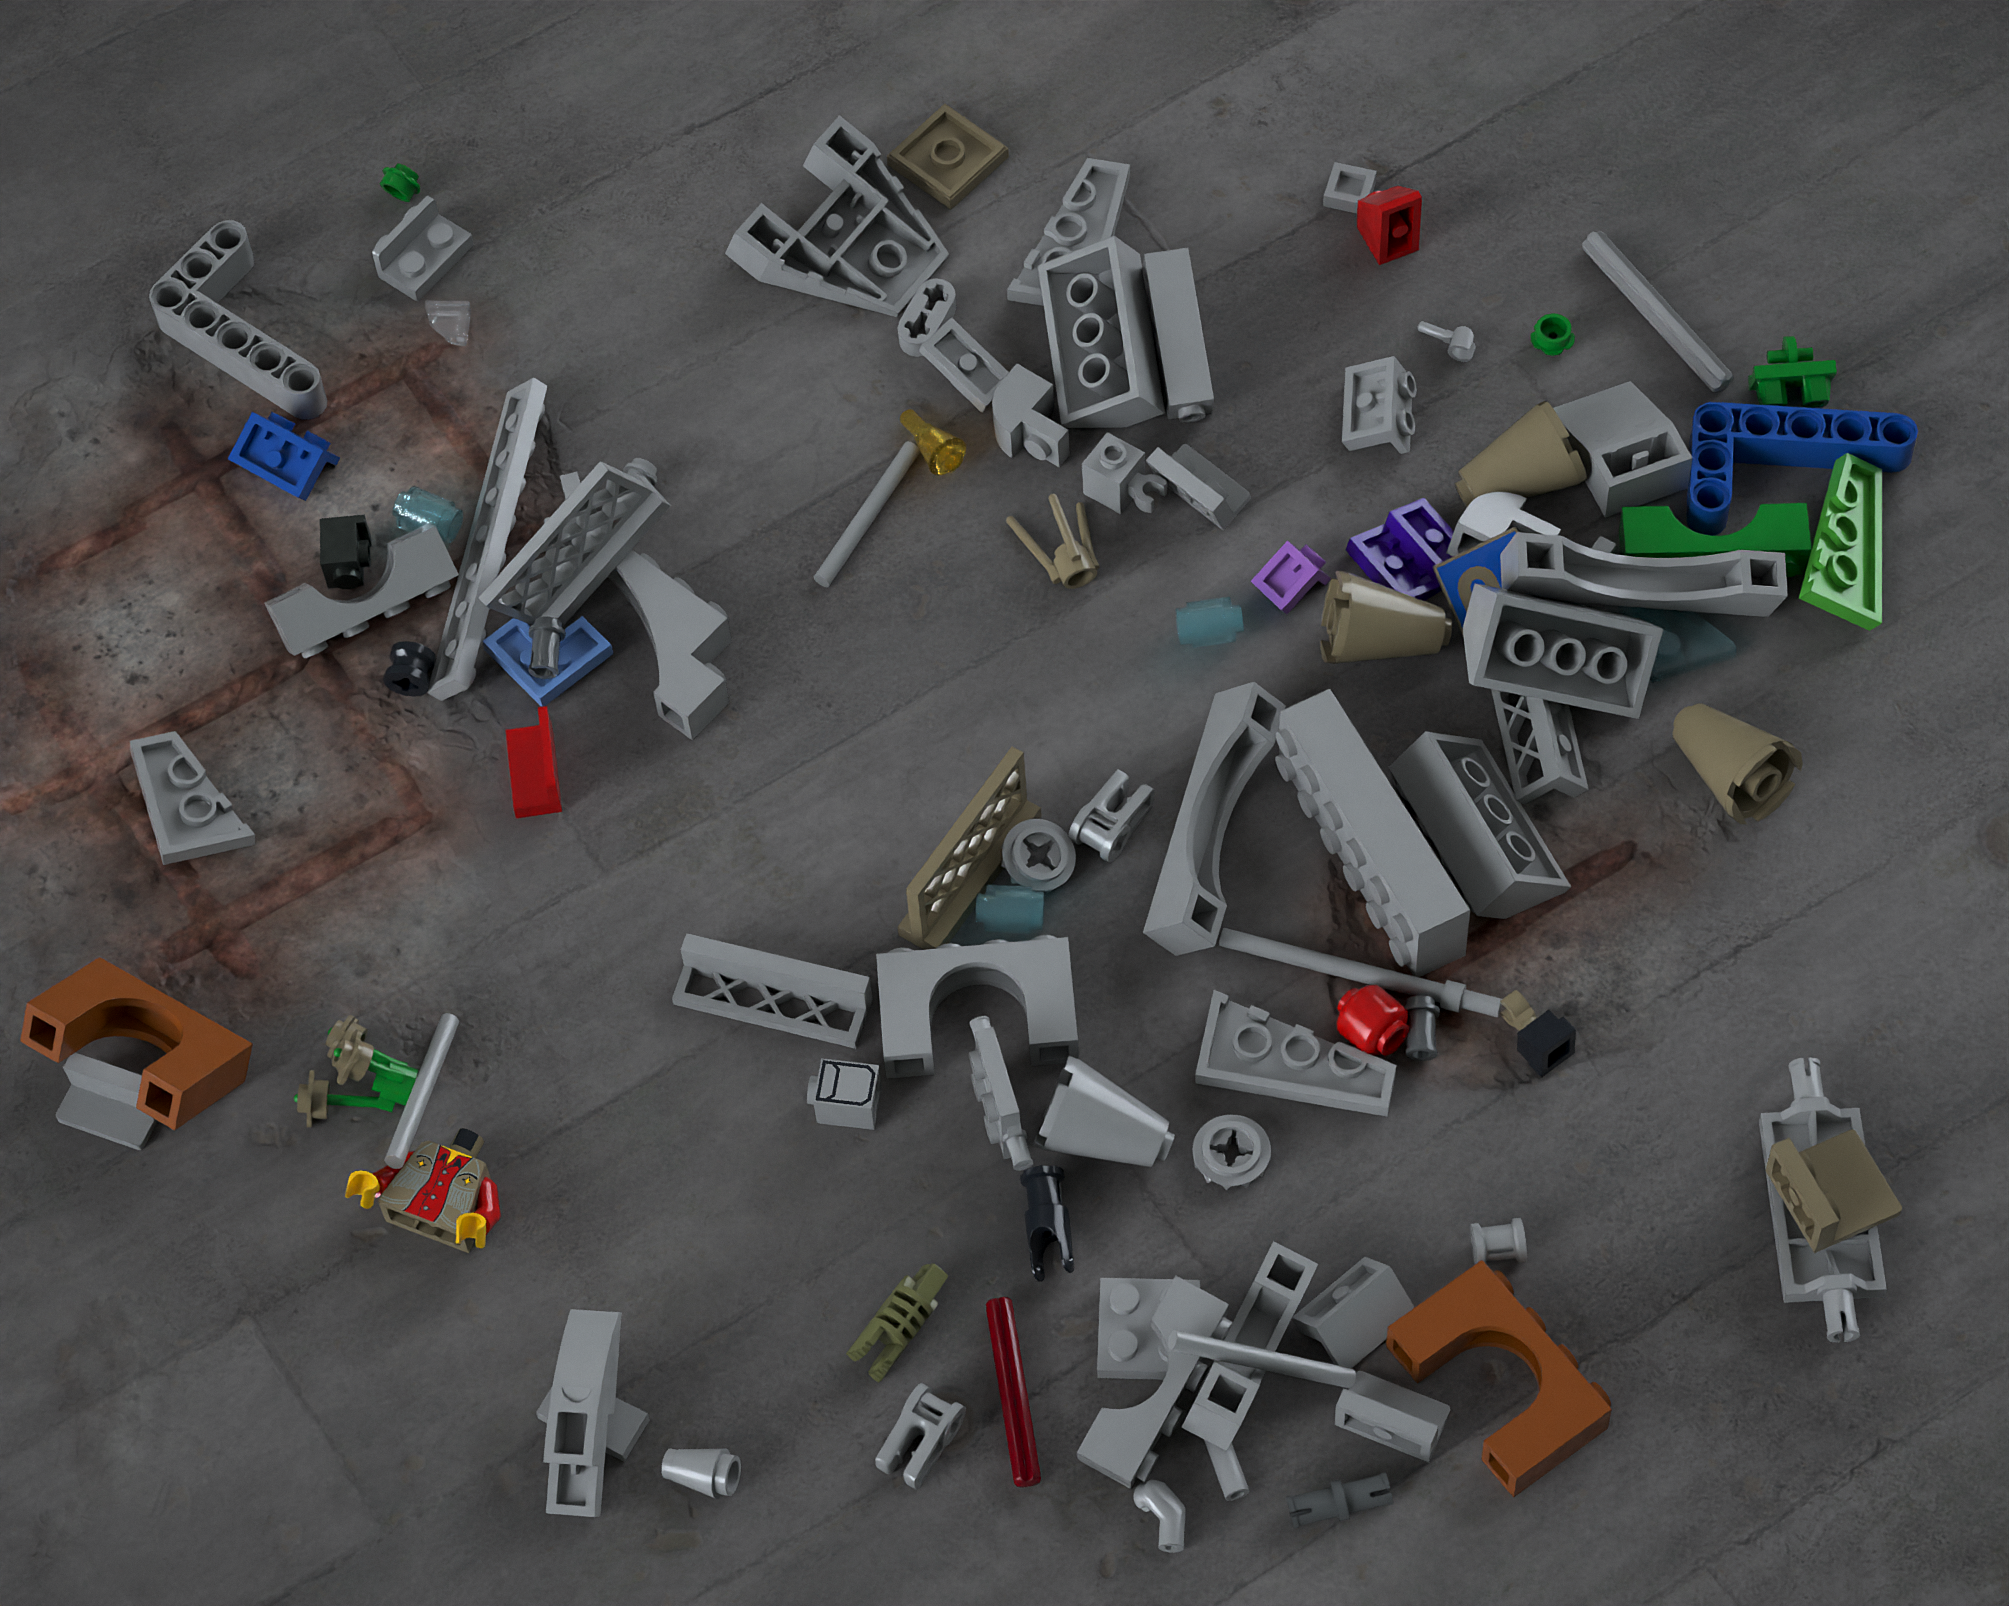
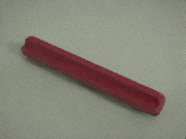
(1013, 1392)

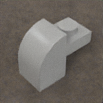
(1021, 417)
(1493, 515)

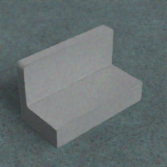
(104, 1102)
(1355, 1312)
(1392, 1415)

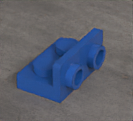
(280, 455)

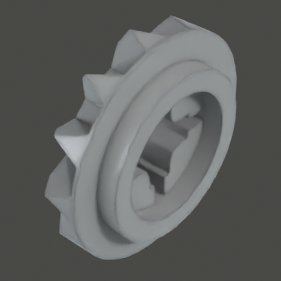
(1037, 834)
(1216, 1137)

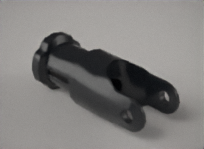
(1047, 1217)

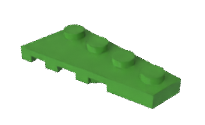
(1847, 546)

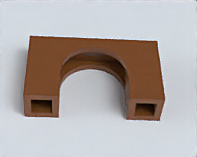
(105, 1001)
(1482, 1312)

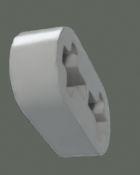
(919, 313)

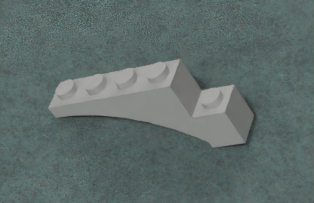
(685, 640)

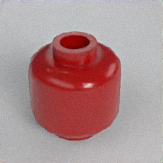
(1372, 1020)

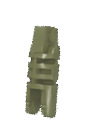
(899, 1319)

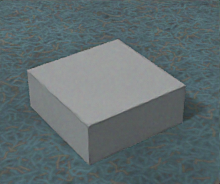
(1347, 186)

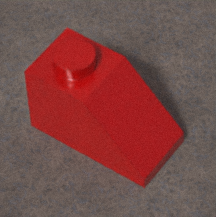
(1390, 222)

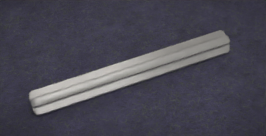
(1657, 311)

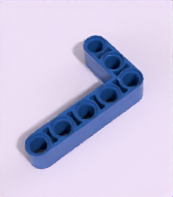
(1780, 445)

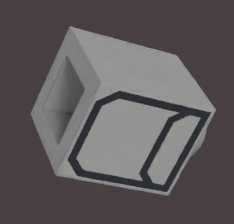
(845, 1093)

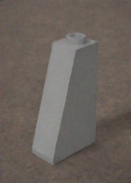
(1178, 335)

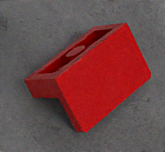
(534, 768)

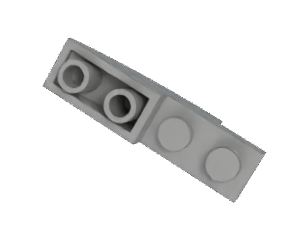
(579, 1412)

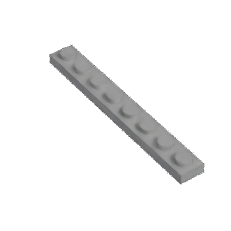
(487, 539)

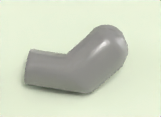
(1161, 1500)

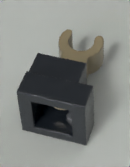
(1540, 1040)

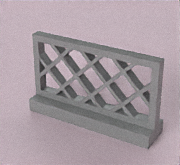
(596, 548)

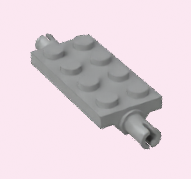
(1843, 1270)

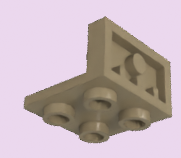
(1831, 1188)

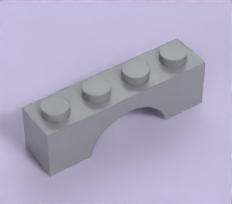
(414, 566)
(1258, 1324)
(1124, 1439)

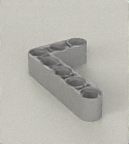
(189, 312)

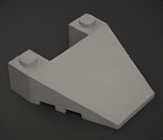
(858, 245)

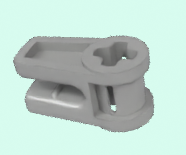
(1106, 829)
(926, 1417)

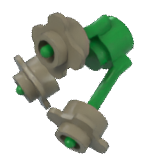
(352, 1060)

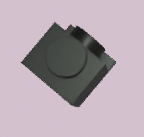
(344, 550)

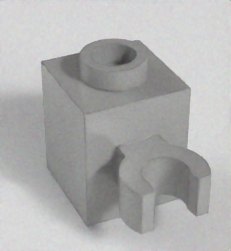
(1117, 474)

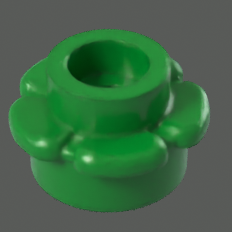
(400, 182)
(1556, 326)

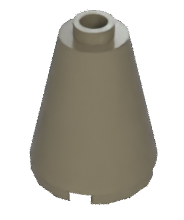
(1524, 459)
(1378, 622)
(1737, 761)

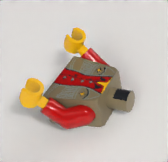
(436, 1192)

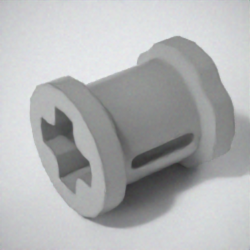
(1499, 1242)

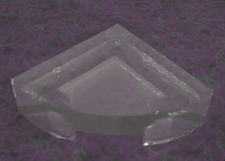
(450, 319)

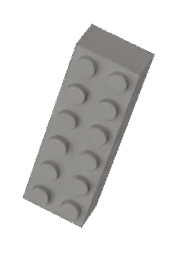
(1372, 835)

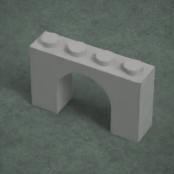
(919, 980)

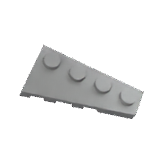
(1086, 217)
(1266, 1057)

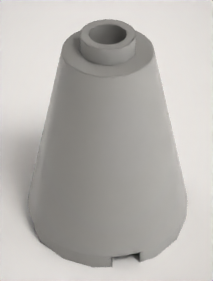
(1101, 1120)

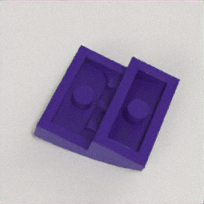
(1405, 550)

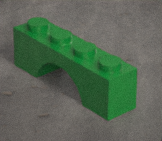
(1775, 528)

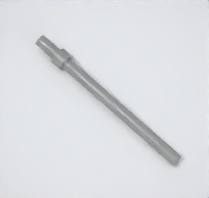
(1450, 995)

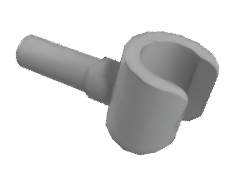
(1460, 341)

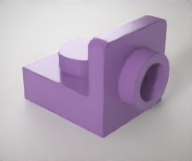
(1290, 575)

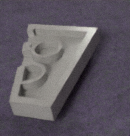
(182, 803)

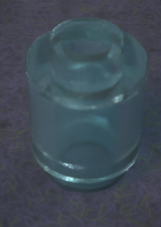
(422, 507)
(1209, 622)
(1010, 909)

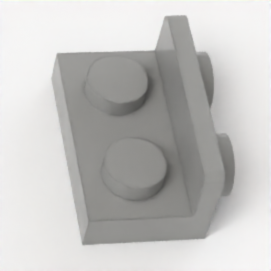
(420, 250)
(1378, 405)
(1200, 484)

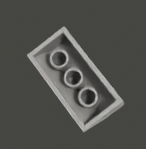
(1101, 337)
(1558, 651)
(1477, 825)

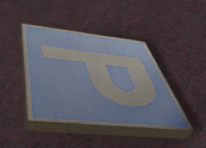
(1475, 565)

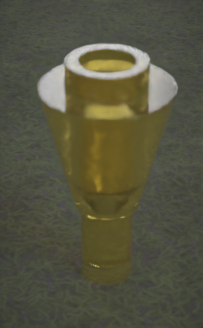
(939, 448)

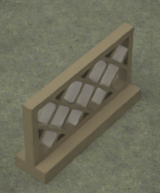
(967, 857)

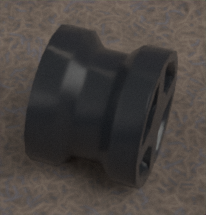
(409, 668)

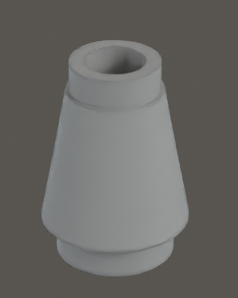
(703, 1470)

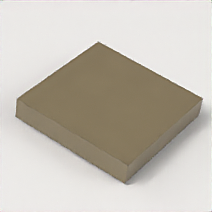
(947, 156)

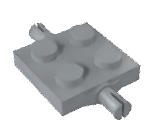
(995, 1091)

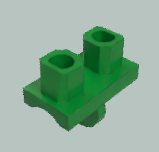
(1812, 377)

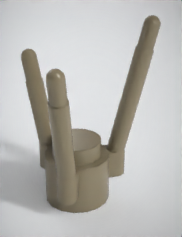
(1073, 563)

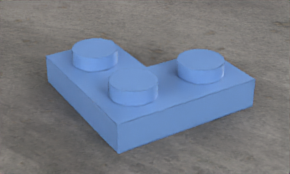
(578, 655)

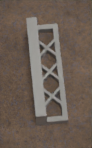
(1553, 739)
(777, 975)

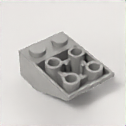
(1626, 447)

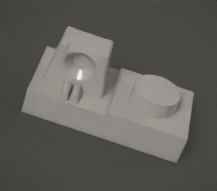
(964, 363)

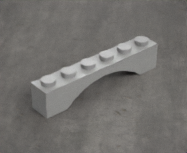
(1717, 583)
(1188, 894)

